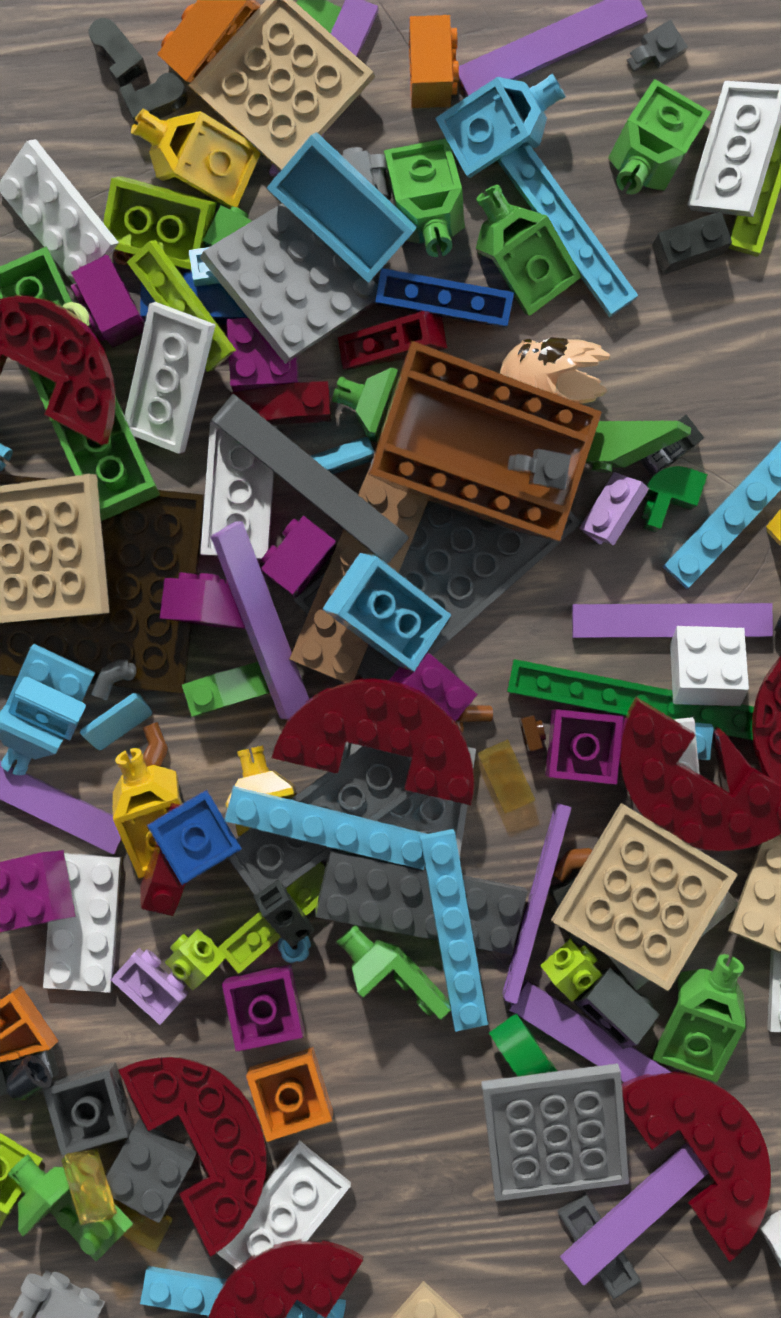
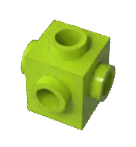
(194, 958)
(572, 969)

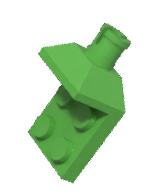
(656, 138)
(428, 192)
(524, 251)
(369, 400)
(377, 959)
(705, 1020)
(52, 1194)

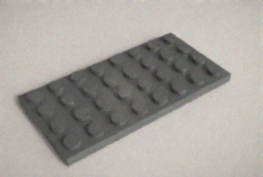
(461, 567)

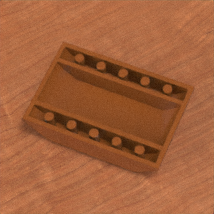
(455, 434)

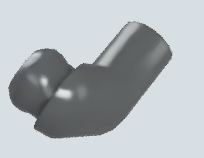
(112, 673)

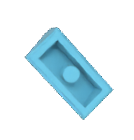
(346, 456)
(46, 708)
(116, 721)

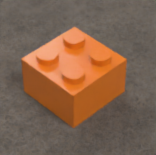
(432, 61)
(289, 1094)

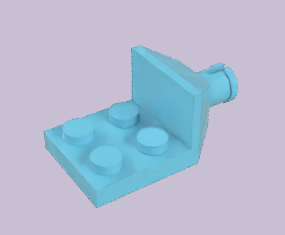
(498, 120)
(24, 738)

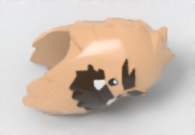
(554, 367)

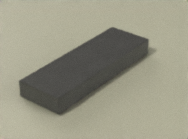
(580, 1217)

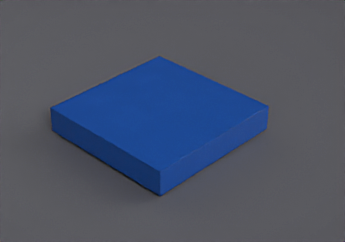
(194, 837)

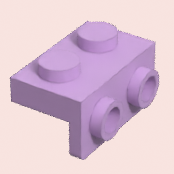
(613, 509)
(150, 985)

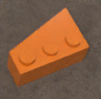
(203, 33)
(22, 1027)

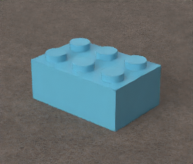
(386, 611)

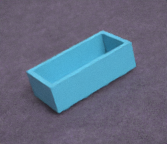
(341, 207)

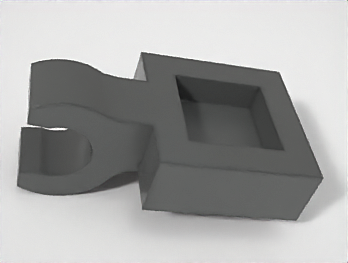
(659, 46)
(545, 468)

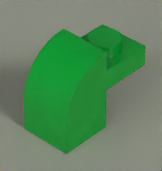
(675, 486)
(521, 1048)

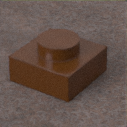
(532, 732)

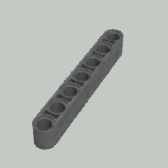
(310, 479)

